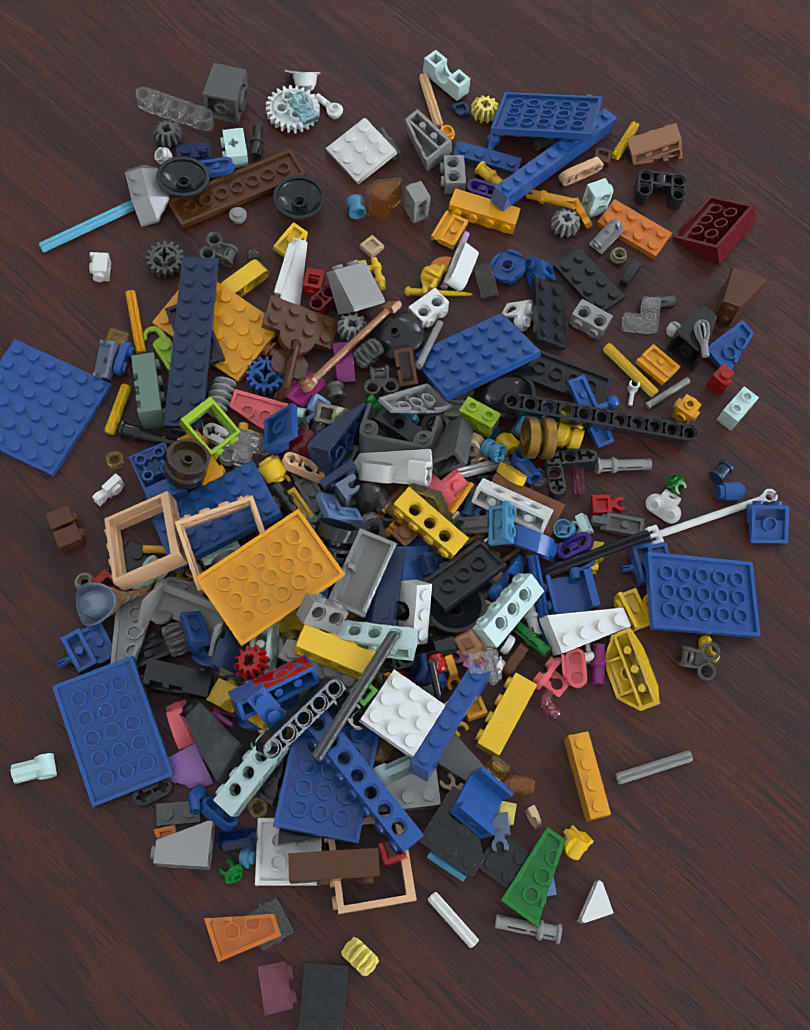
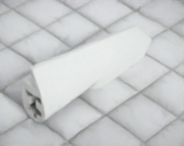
(396, 467)

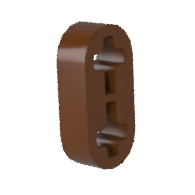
(515, 659)

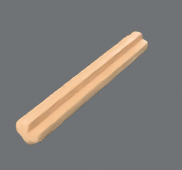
(430, 100)

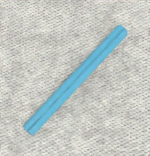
(86, 226)

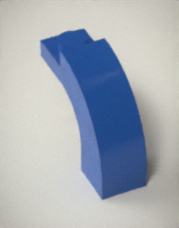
(534, 543)

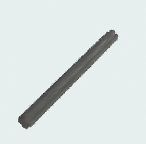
(355, 696)

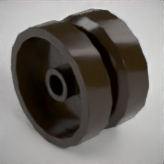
(186, 463)

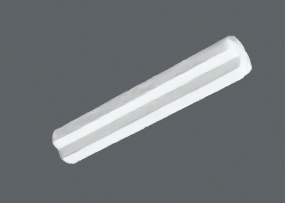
(453, 920)

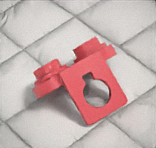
(574, 667)
(542, 679)

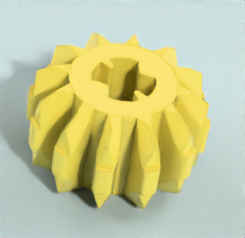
(484, 109)
(360, 956)

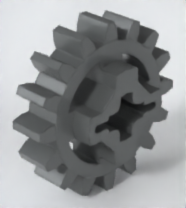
(164, 259)

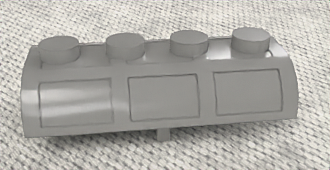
(363, 572)

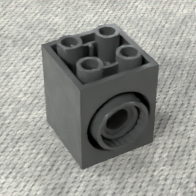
(226, 92)

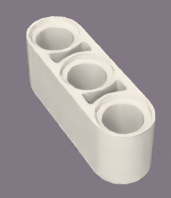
(461, 266)

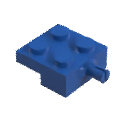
(638, 562)
(87, 648)

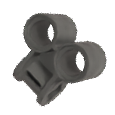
(223, 251)
(380, 382)
(699, 658)

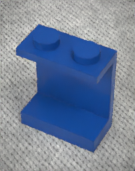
(571, 596)
(480, 801)

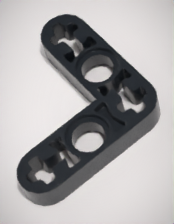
(557, 467)

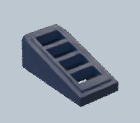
(419, 670)

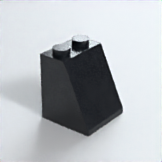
(684, 342)

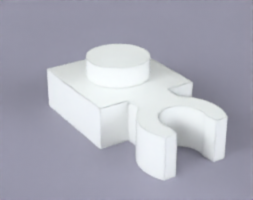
(109, 489)

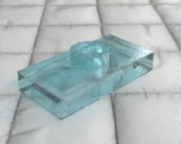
(303, 107)

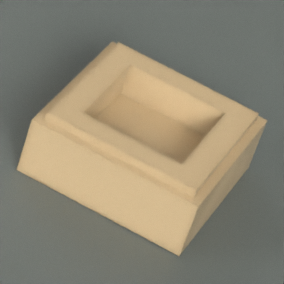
(371, 246)

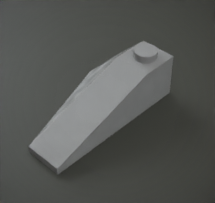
(415, 401)

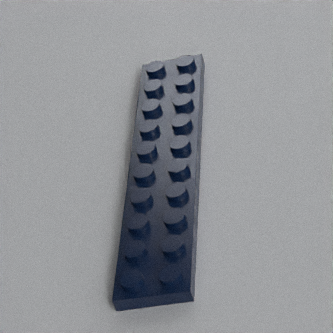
(192, 340)

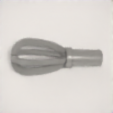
(703, 342)

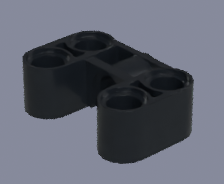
(660, 182)
(388, 421)

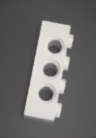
(528, 512)

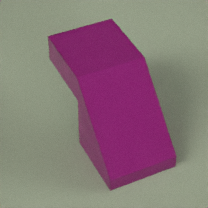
(345, 367)

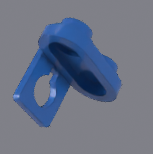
(537, 268)

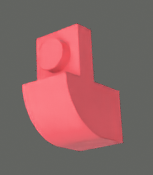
(449, 485)
(177, 726)

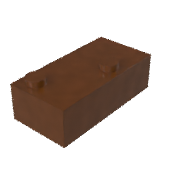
(335, 865)

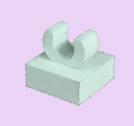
(583, 524)

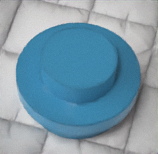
(247, 857)

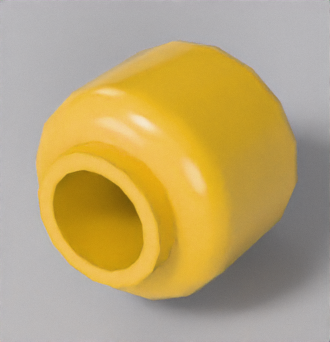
(271, 470)

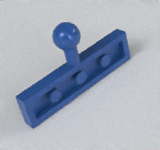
(494, 160)
(583, 395)

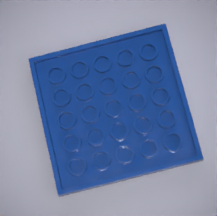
(44, 406)

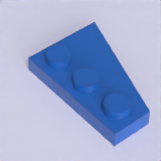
(730, 345)

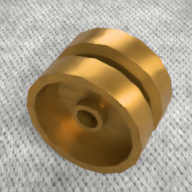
(538, 438)

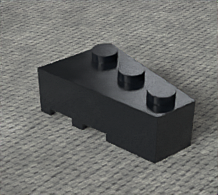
(177, 680)

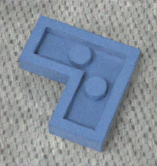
(331, 509)

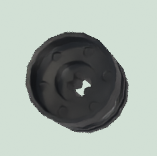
(334, 535)

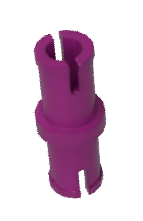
(598, 664)

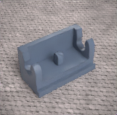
(105, 360)
(345, 489)

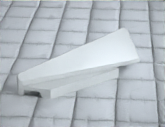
(292, 272)

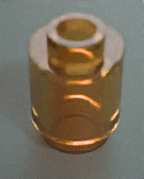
(384, 751)
(520, 784)

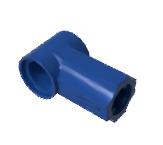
(526, 467)

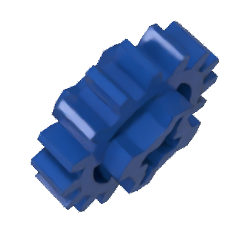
(257, 373)

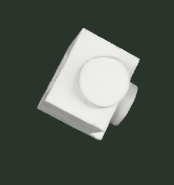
(100, 266)

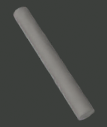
(667, 393)

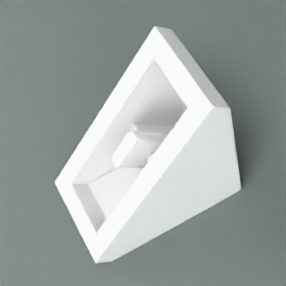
(596, 904)

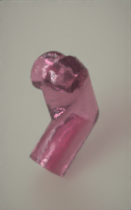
(547, 706)

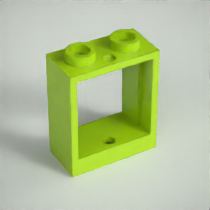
(200, 410)

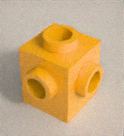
(686, 409)

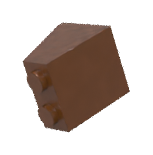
(737, 294)

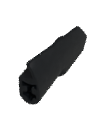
(440, 643)

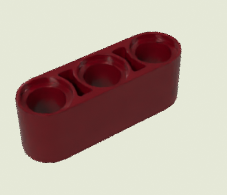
(322, 300)

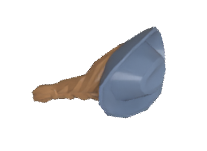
(98, 601)

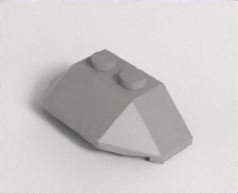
(146, 194)

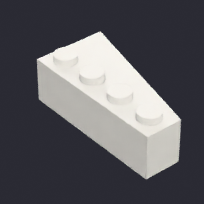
(579, 628)

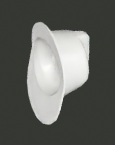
(304, 79)

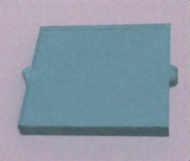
(284, 924)

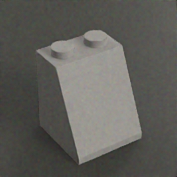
(353, 287)
(186, 848)

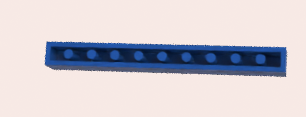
(548, 163)

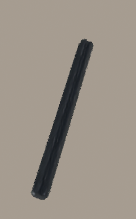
(595, 554)

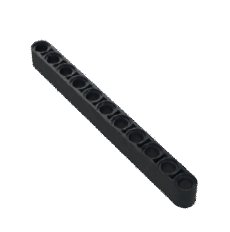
(590, 418)

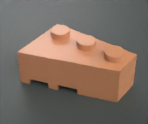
(656, 145)

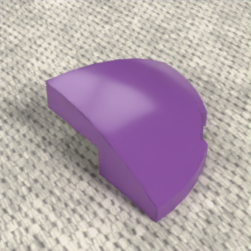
(189, 768)

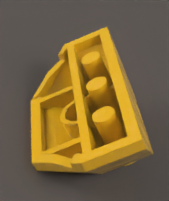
(631, 671)

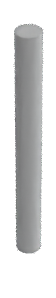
(429, 344)

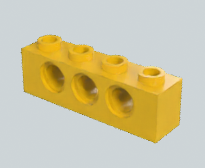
(441, 525)

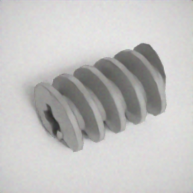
(221, 392)

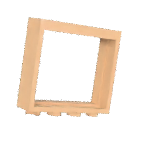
(206, 515)
(114, 524)
(409, 896)

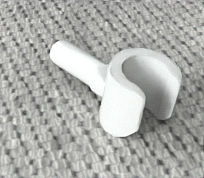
(632, 390)
(588, 654)

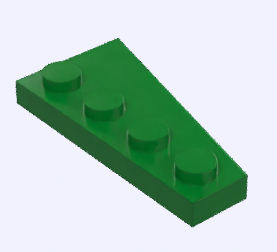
(532, 883)

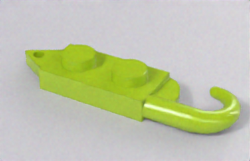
(161, 346)

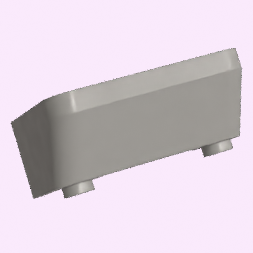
(179, 596)

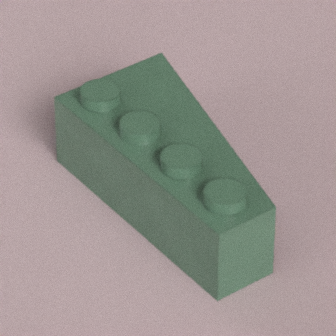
(148, 391)

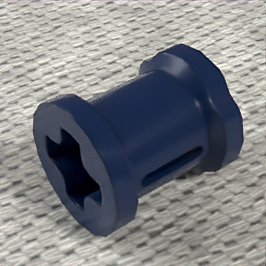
(721, 471)

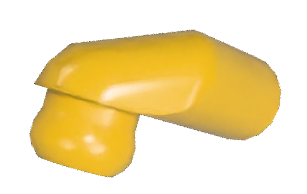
(708, 650)

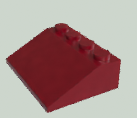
(716, 228)

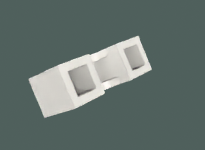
(418, 598)

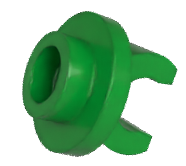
(371, 399)
(675, 481)
(233, 874)

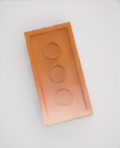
(639, 231)

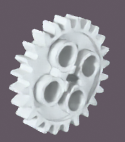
(282, 113)

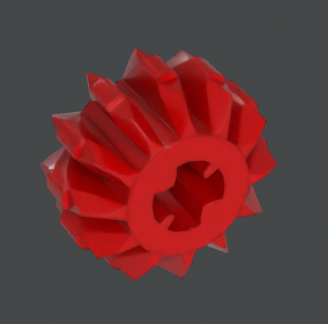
(253, 654)

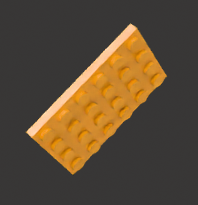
(236, 329)
(269, 577)

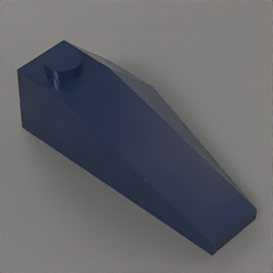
(334, 442)
(386, 599)
(224, 655)

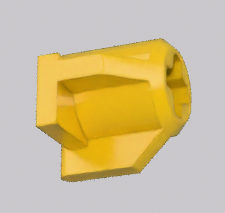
(432, 275)
(509, 441)
(576, 842)

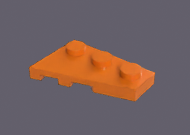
(240, 933)

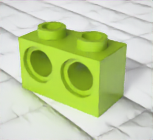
(480, 417)

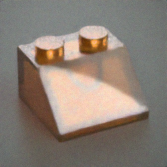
(383, 197)

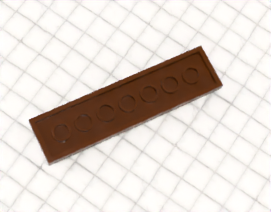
(236, 189)

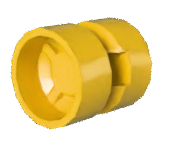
(569, 438)

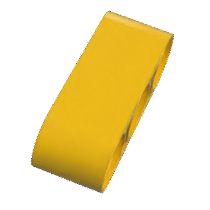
(246, 278)

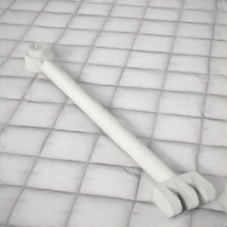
(658, 534)

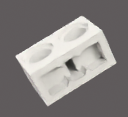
(426, 307)

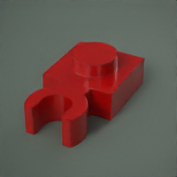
(602, 504)

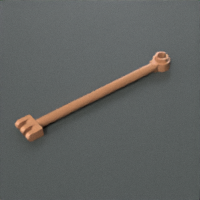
(308, 383)

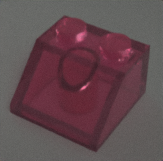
(275, 987)

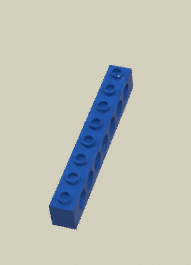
(370, 781)

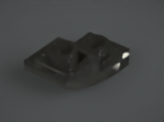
(485, 280)

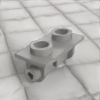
(607, 236)

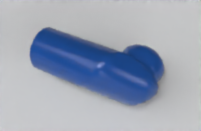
(195, 796)

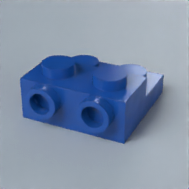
(280, 429)
(768, 522)

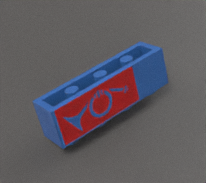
(280, 683)

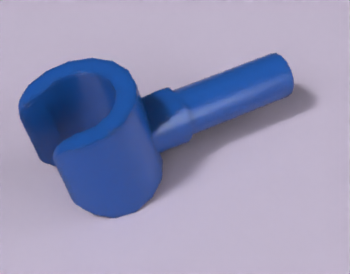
(575, 573)

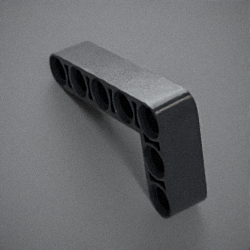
(309, 715)

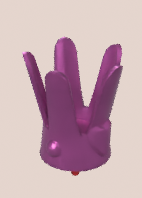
(221, 715)

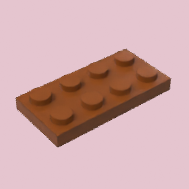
(535, 496)

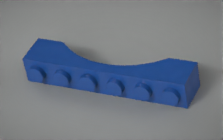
(439, 736)

